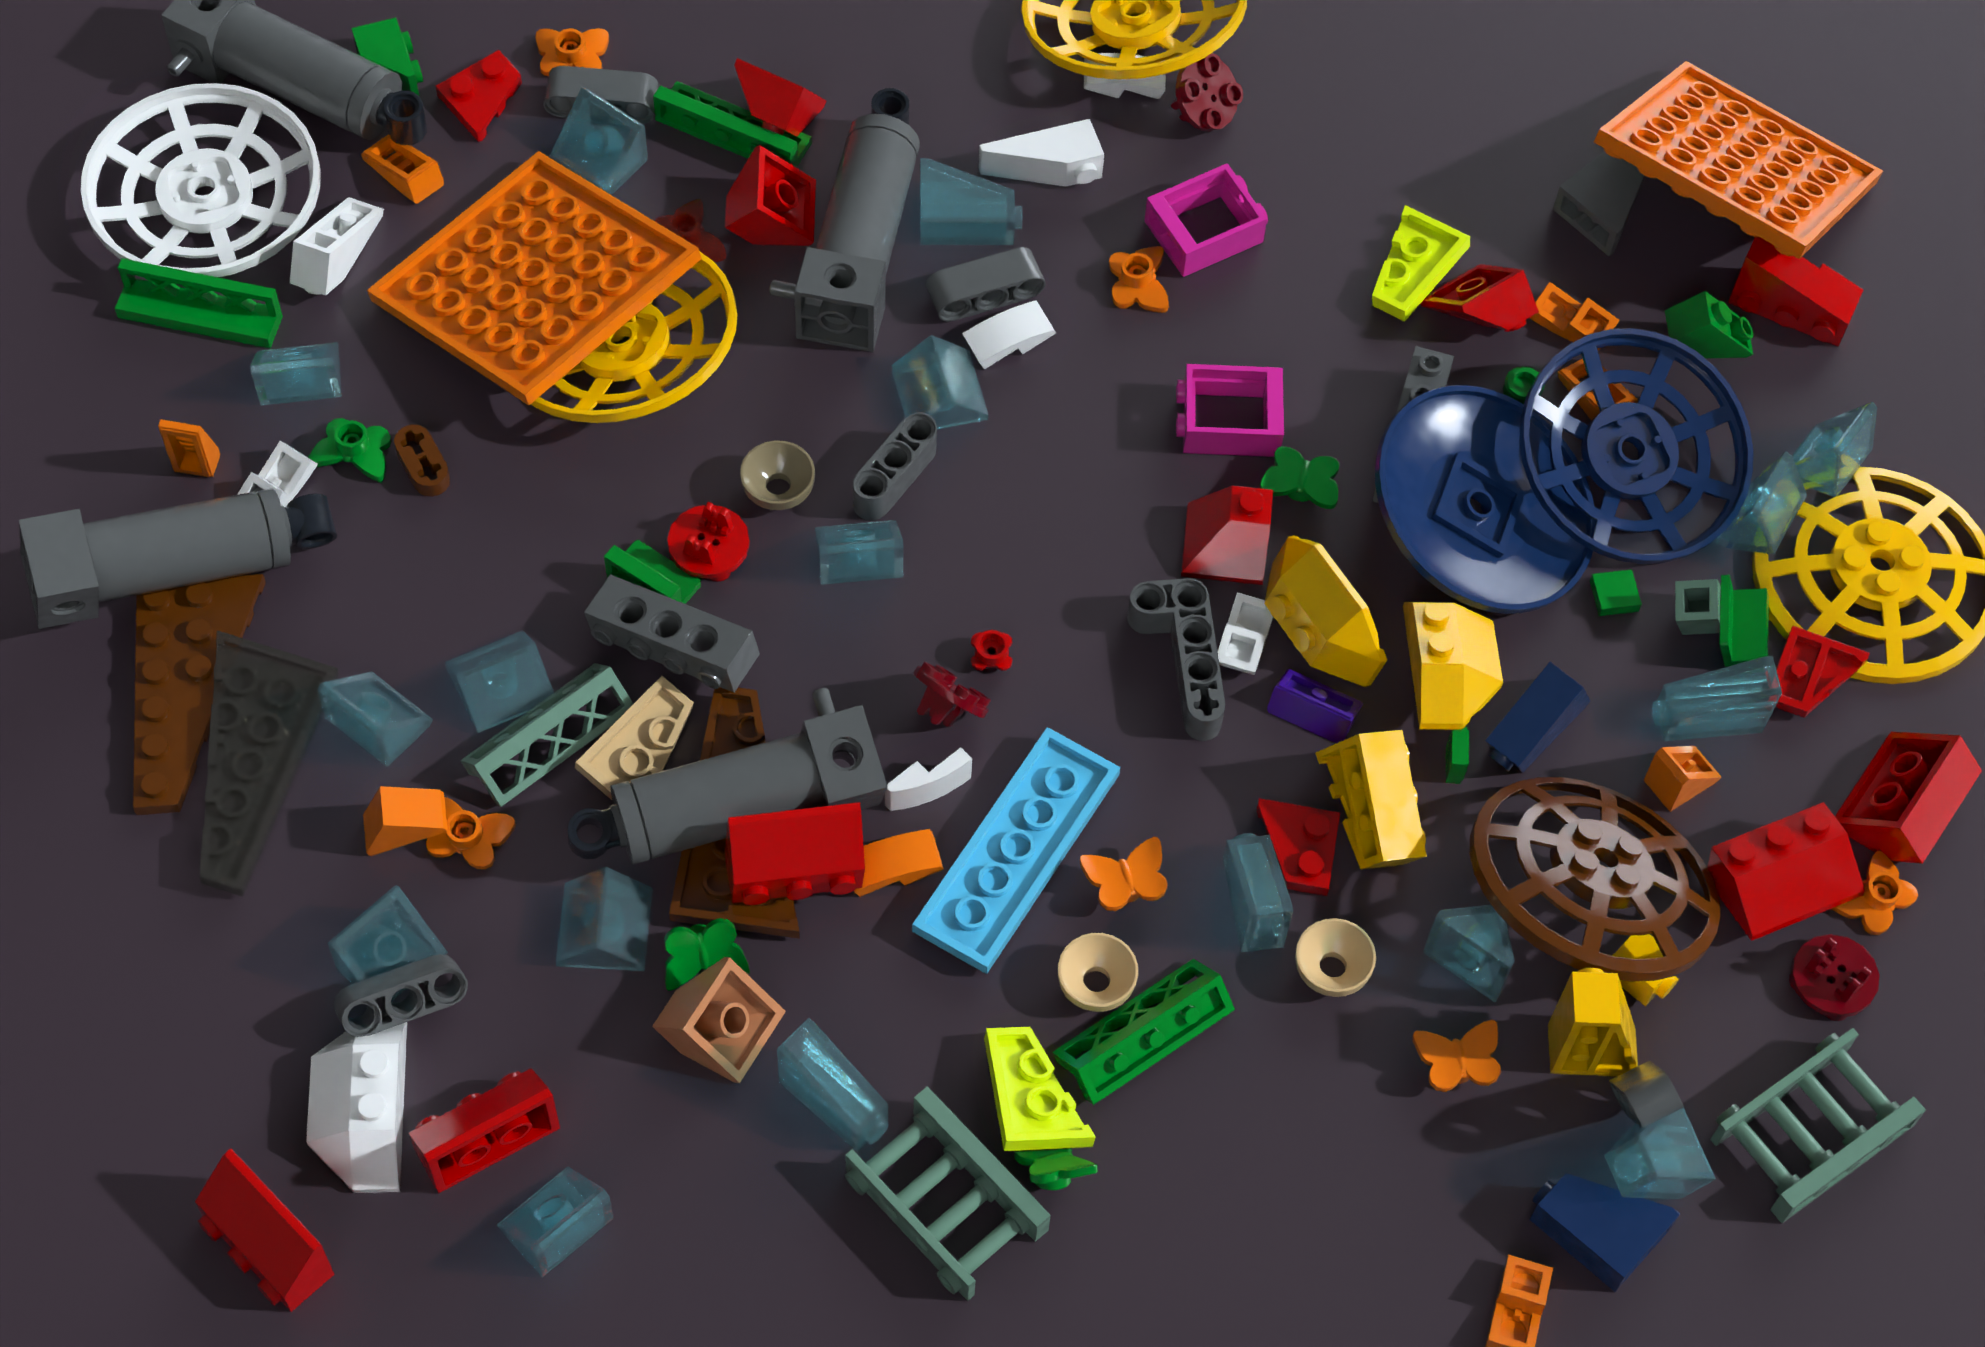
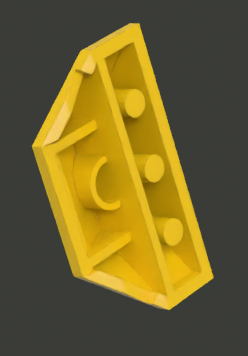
(1323, 613)
(1451, 662)

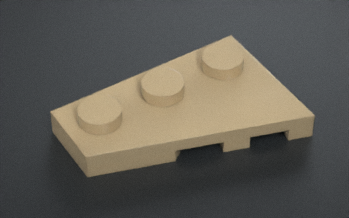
(639, 739)

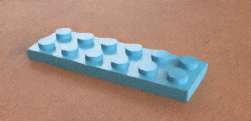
(1016, 850)

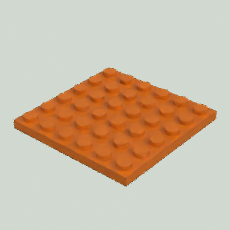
(1739, 159)
(534, 276)

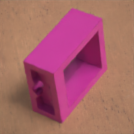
(1184, 252)
(1238, 382)

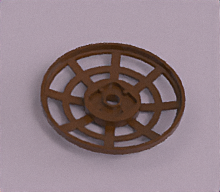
(1576, 864)

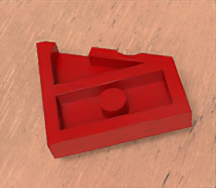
(480, 92)
(1813, 669)
(1302, 843)

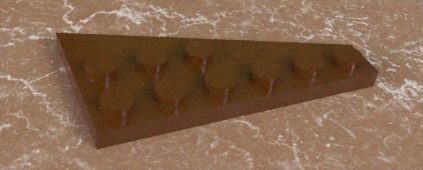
(177, 681)
(702, 877)

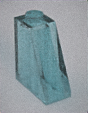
(964, 208)
(1719, 702)
(1257, 892)
(831, 1086)
(1660, 1160)

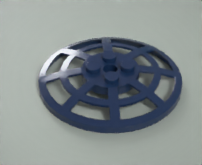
(1648, 433)

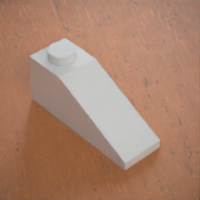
(1048, 156)
(332, 245)

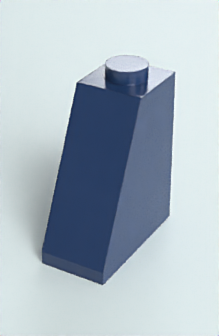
(1537, 718)
(1601, 1226)

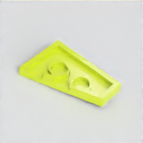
(1418, 260)
(1028, 1097)

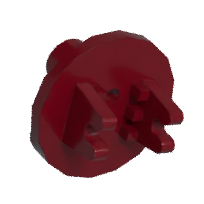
(1196, 100)
(945, 698)
(1850, 990)

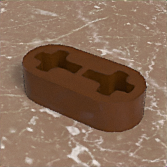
(429, 456)

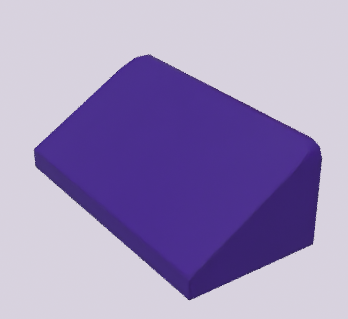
(1314, 706)

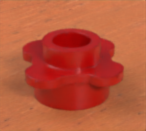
(991, 640)

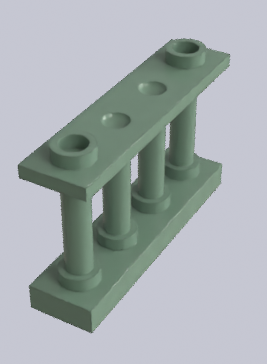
(960, 1152)
(1825, 1166)

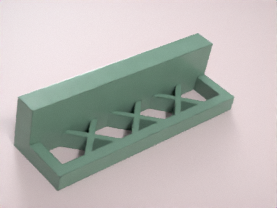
(537, 722)

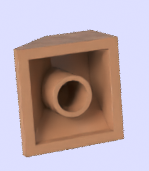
(720, 1019)

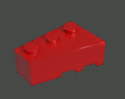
(1795, 293)

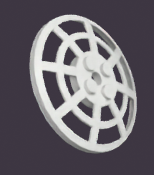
(201, 168)

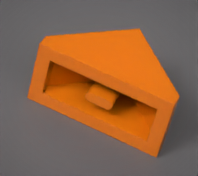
(1679, 775)
(403, 817)

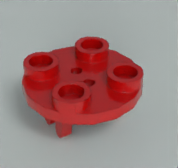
(701, 557)

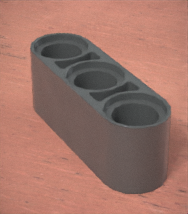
(625, 90)
(985, 284)
(893, 482)
(422, 998)
(1646, 1094)

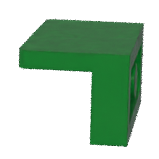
(651, 571)
(1743, 623)

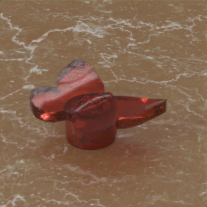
(687, 225)

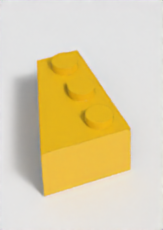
(1378, 797)
(1592, 1027)

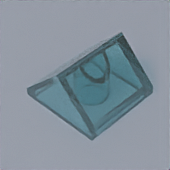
(601, 142)
(297, 373)
(940, 382)
(1836, 449)
(1768, 509)
(859, 552)
(500, 680)
(373, 714)
(604, 922)
(383, 939)
(1473, 947)
(557, 1219)

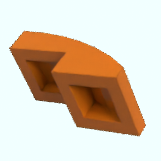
(1570, 318)
(901, 859)
(1519, 1304)

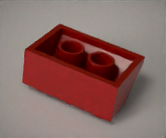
(1909, 794)
(795, 853)
(1786, 871)
(485, 1128)
(262, 1233)

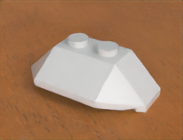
(359, 1108)

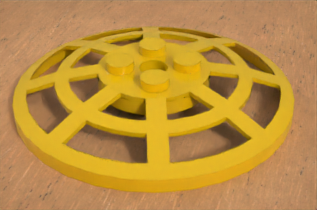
(1149, 26)
(645, 350)
(1879, 589)

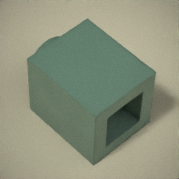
(1698, 606)

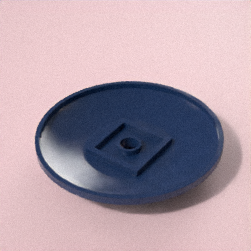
(1466, 447)

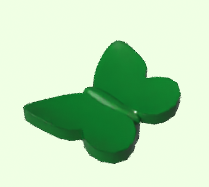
(354, 444)
(1303, 478)
(699, 949)
(1054, 1167)

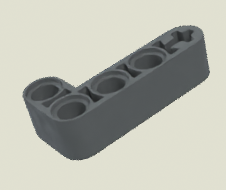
(1189, 658)

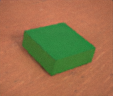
(1615, 592)
(1457, 755)

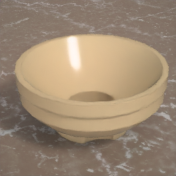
(1339, 940)
(1101, 954)

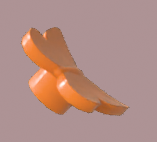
(571, 48)
(1138, 279)
(471, 835)
(1129, 878)
(1881, 896)
(1462, 1059)

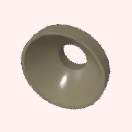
(777, 461)

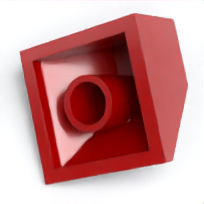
(777, 101)
(771, 202)
(1486, 297)
(1228, 535)

